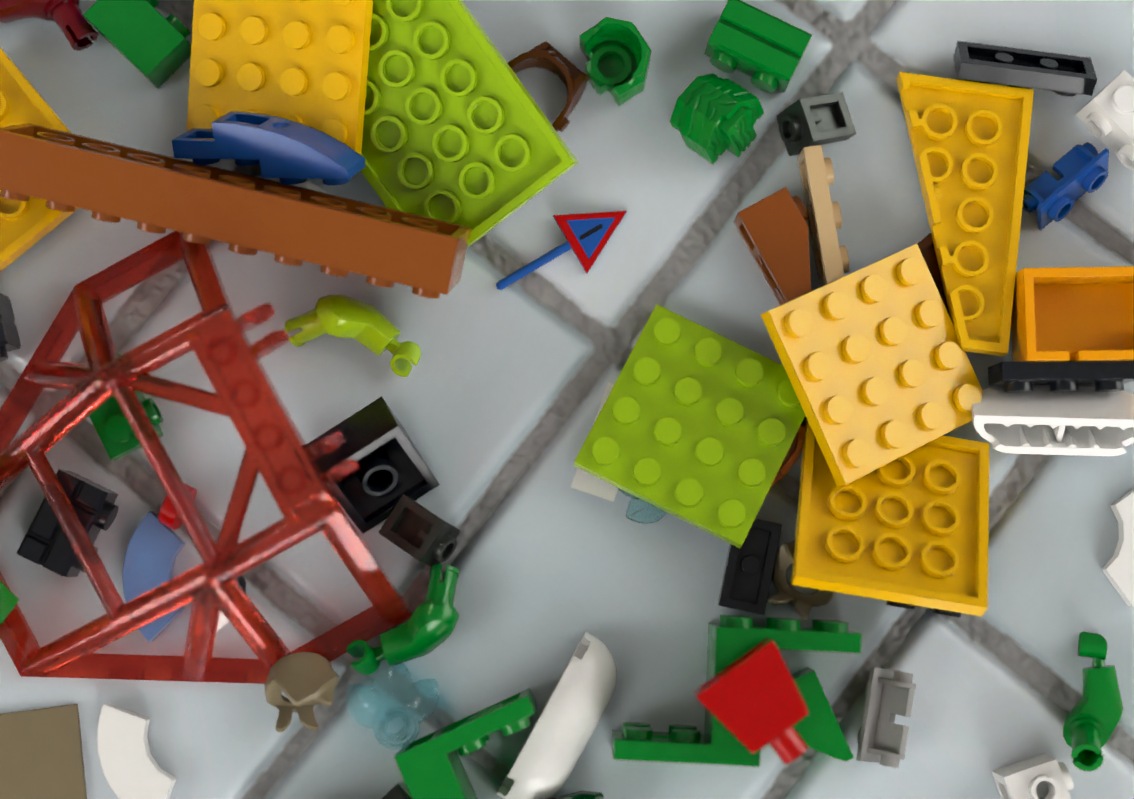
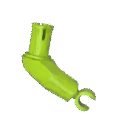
(358, 320)

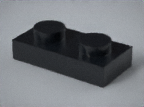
(750, 569)

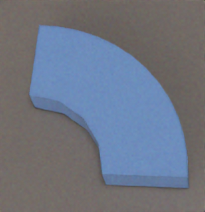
(150, 563)

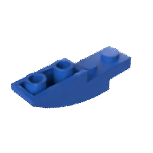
(280, 146)

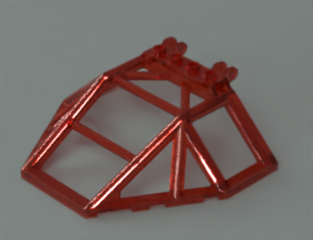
(271, 448)

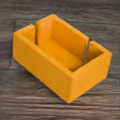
(1073, 314)

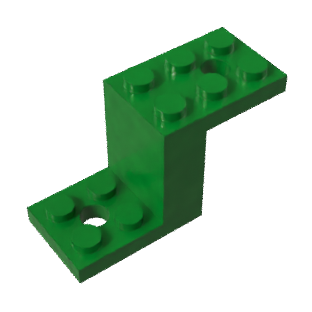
(726, 644)
(432, 762)

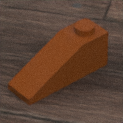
(779, 243)

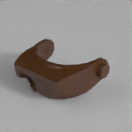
(548, 58)

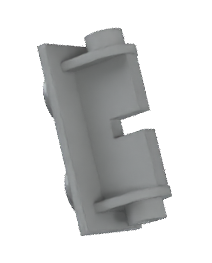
(886, 695)

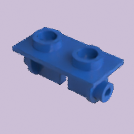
(1081, 172)

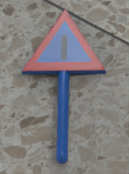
(584, 235)

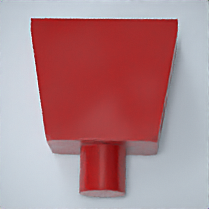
(758, 701)

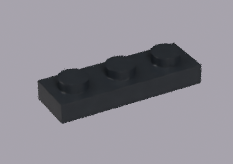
(1024, 68)
(1061, 375)

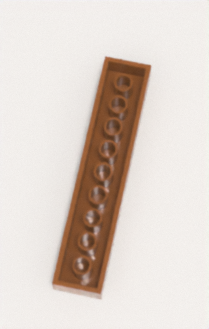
(232, 209)

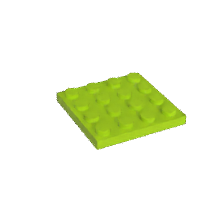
(695, 426)

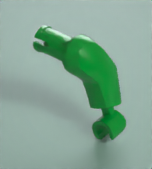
(424, 631)
(1098, 710)

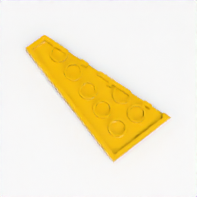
(972, 175)

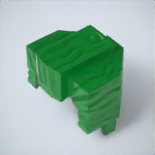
(616, 58)
(716, 117)

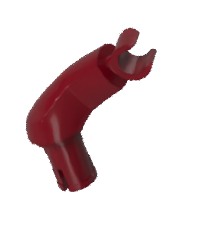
(63, 12)

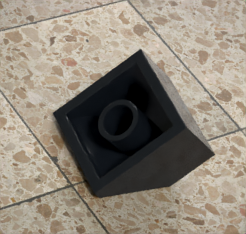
(387, 465)

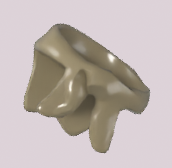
(787, 594)
(306, 682)

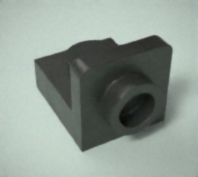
(815, 122)
(420, 532)

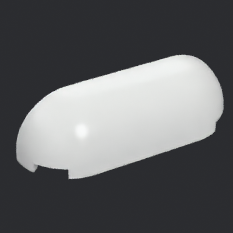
(1056, 422)
(564, 724)

